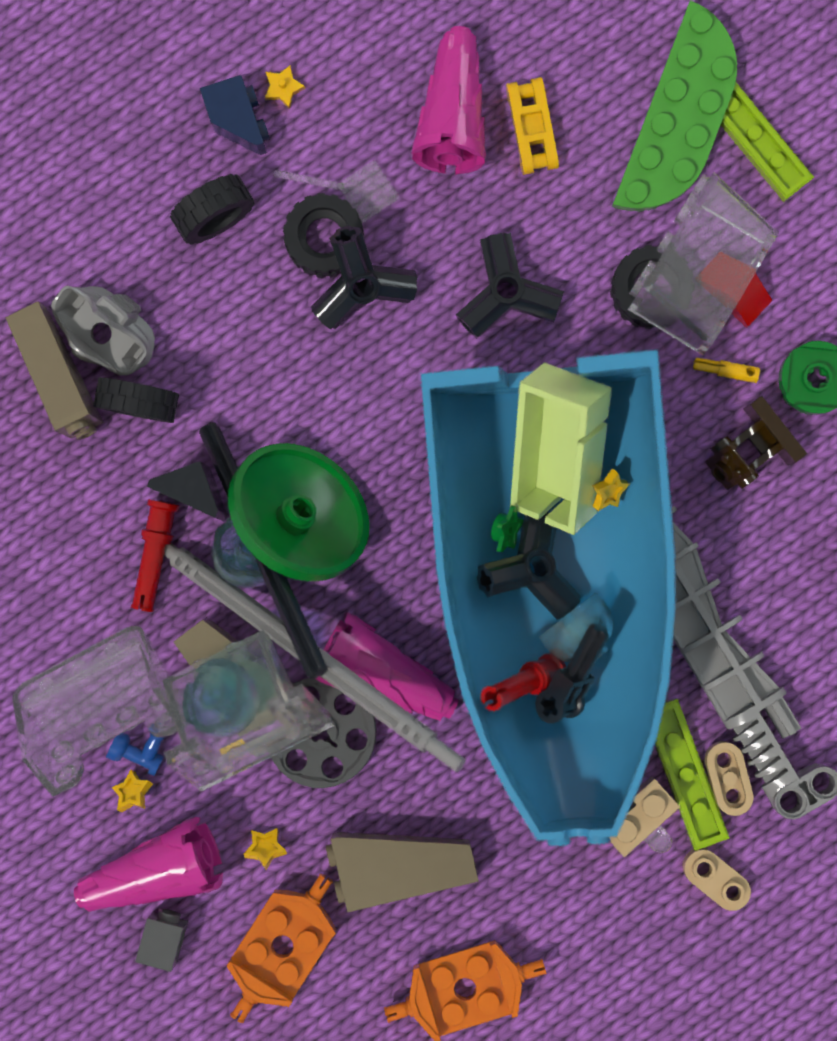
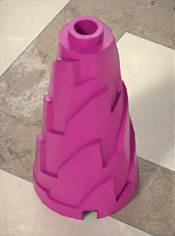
(452, 119)
(389, 669)
(157, 870)

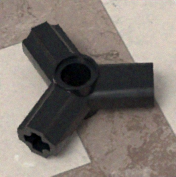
(355, 264)
(501, 268)
(515, 572)

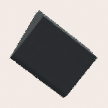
(192, 486)

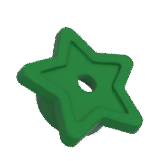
(506, 528)

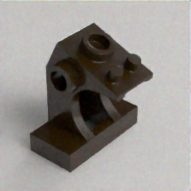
(768, 437)

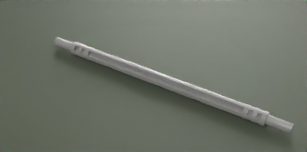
(337, 674)

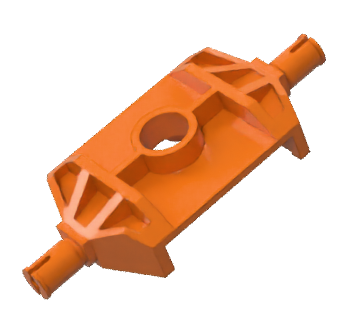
(277, 977)
(444, 1011)

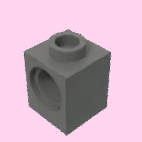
(162, 940)

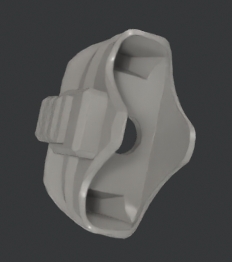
(81, 309)

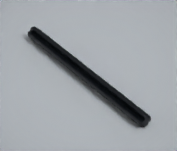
(277, 584)

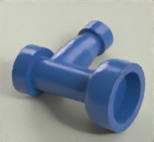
(147, 758)

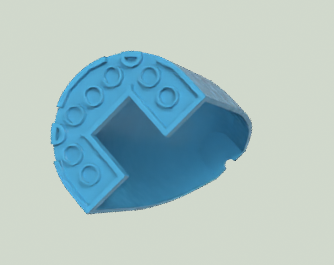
(585, 768)

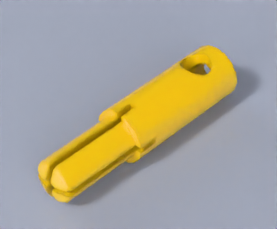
(728, 369)

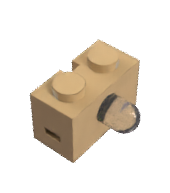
(644, 820)

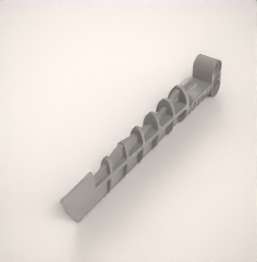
(739, 686)

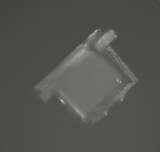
(283, 719)

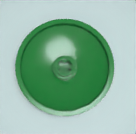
(298, 512)

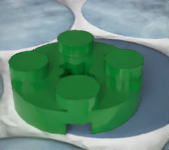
(794, 383)

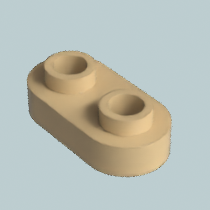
(727, 777)
(717, 879)

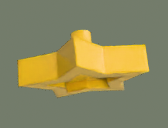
(283, 86)
(609, 490)
(131, 792)
(265, 847)

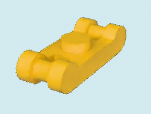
(532, 125)

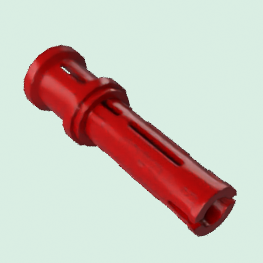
(156, 537)
(531, 679)

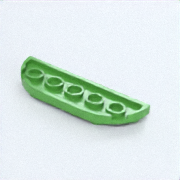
(681, 114)

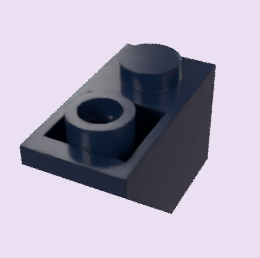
(232, 113)

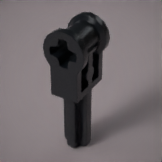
(570, 684)

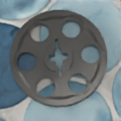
(317, 751)

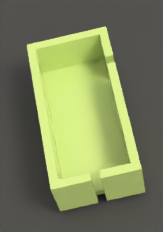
(559, 446)

